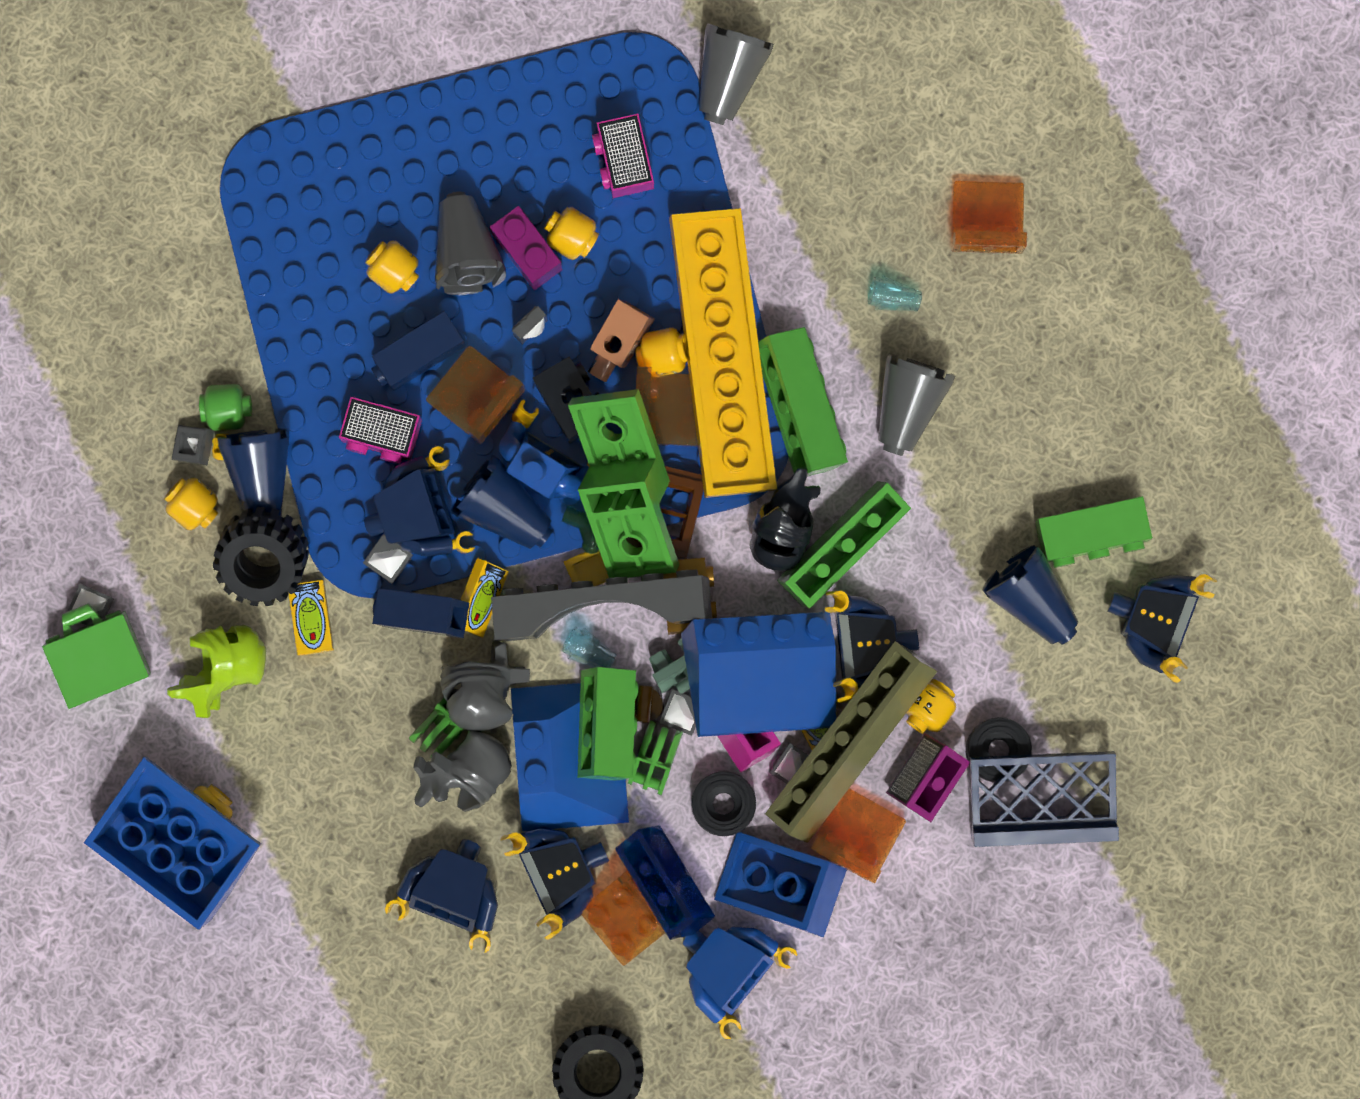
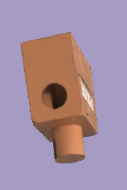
(629, 326)

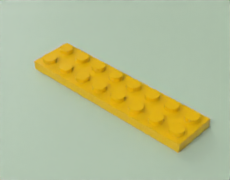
(722, 353)

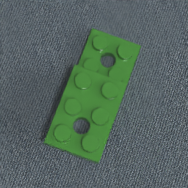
(623, 484)

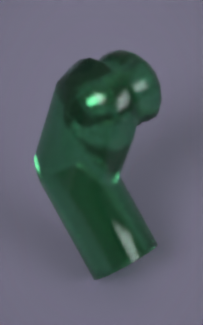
(579, 520)

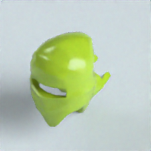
(228, 661)

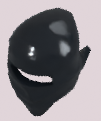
(784, 524)

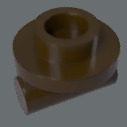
(647, 704)

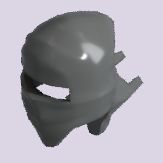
(483, 690)
(474, 767)

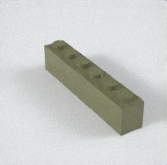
(851, 742)

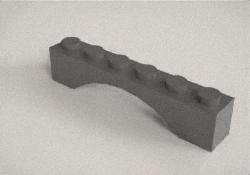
(531, 614)

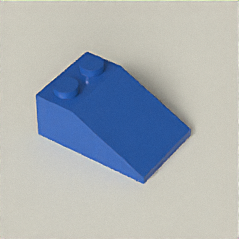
(780, 884)

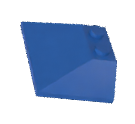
(548, 764)

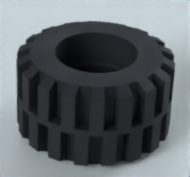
(255, 581)
(598, 1038)

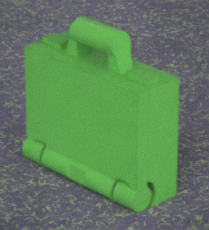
(96, 656)

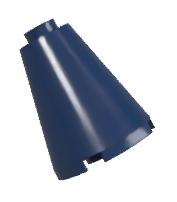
(257, 467)
(502, 506)
(1033, 596)

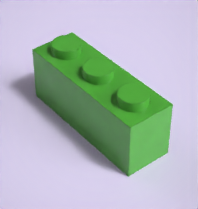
(1094, 531)
(607, 724)

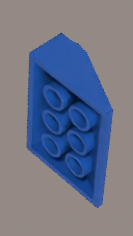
(761, 673)
(173, 843)

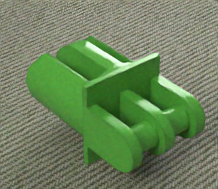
(443, 725)
(648, 780)

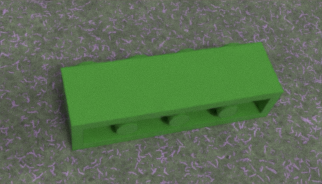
(801, 402)
(844, 544)

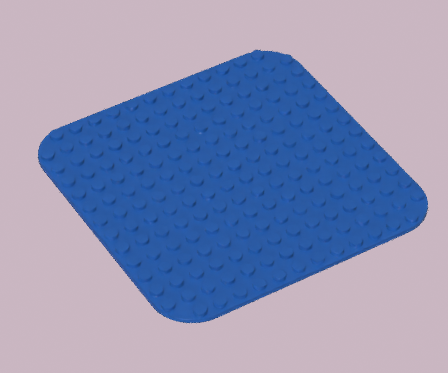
(332, 183)

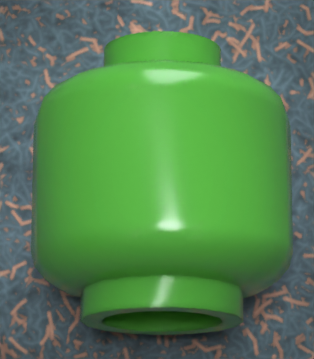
(224, 407)

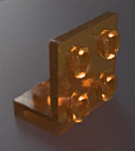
(988, 217)
(475, 394)
(668, 407)
(858, 835)
(623, 919)

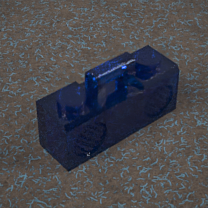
(665, 882)

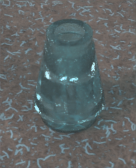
(893, 295)
(587, 649)

